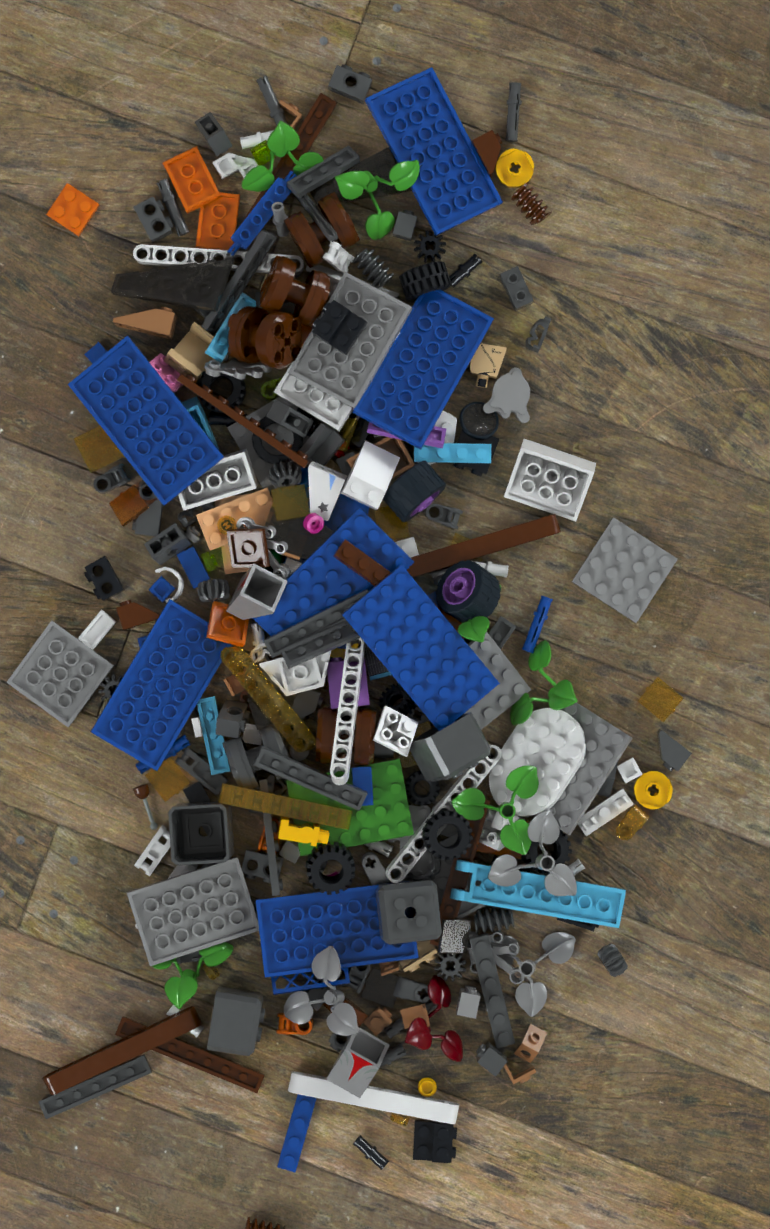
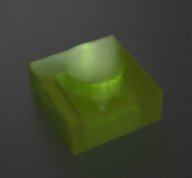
(261, 153)
(210, 561)

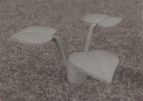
(560, 879)
(532, 995)
(343, 1017)

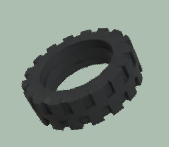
(265, 455)

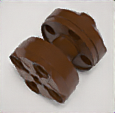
(309, 236)
(282, 286)
(264, 337)
(362, 741)

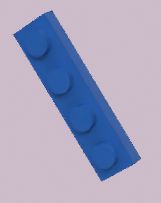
(296, 1132)

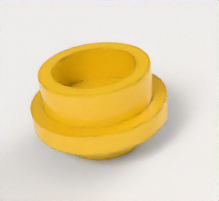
(427, 1087)

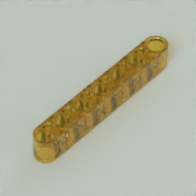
(276, 701)
(285, 806)

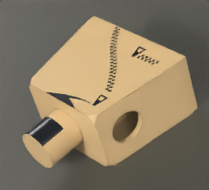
(486, 363)

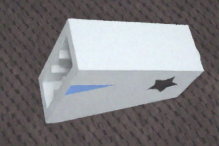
(324, 489)

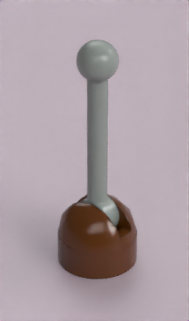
(142, 793)

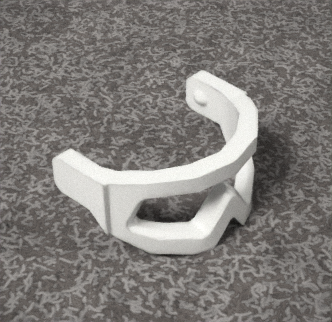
(181, 582)
(257, 648)

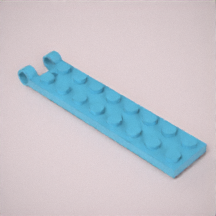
(591, 903)

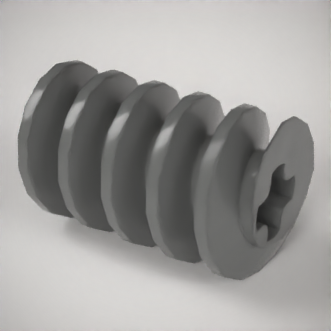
(373, 268)
(493, 919)

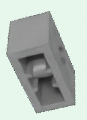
(468, 1002)

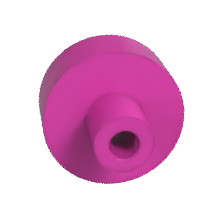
(313, 523)

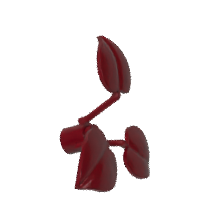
(418, 1032)

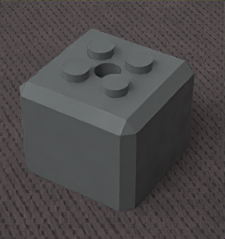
(450, 750)
(185, 838)
(391, 905)
(236, 1021)

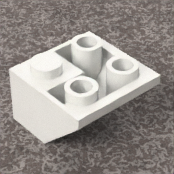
(395, 731)
(492, 828)

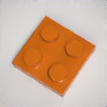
(72, 209)
(225, 626)

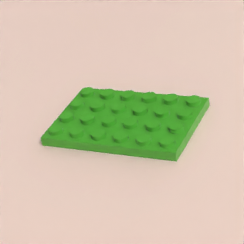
(383, 820)

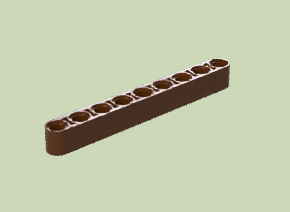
(484, 545)
(122, 1050)

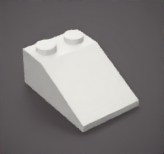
(370, 475)

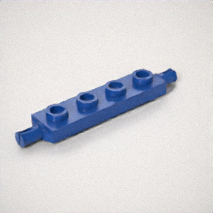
(260, 214)

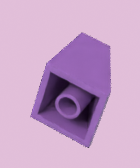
(335, 672)

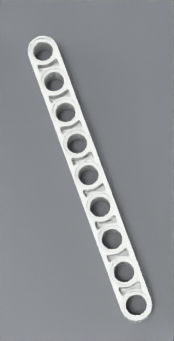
(210, 254)
(347, 709)
(446, 803)
(375, 1098)

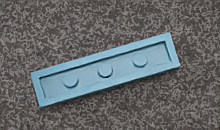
(219, 345)
(454, 453)
(216, 754)

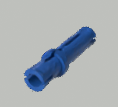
(537, 624)
(178, 745)

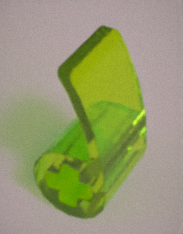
(272, 384)

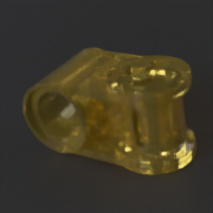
(633, 820)

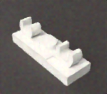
(605, 812)

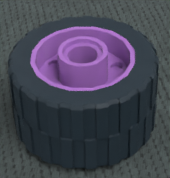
(414, 491)
(467, 591)

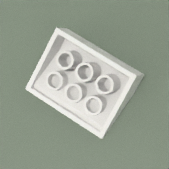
(550, 480)

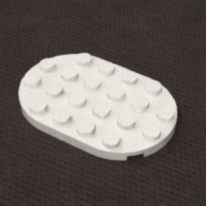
(553, 745)

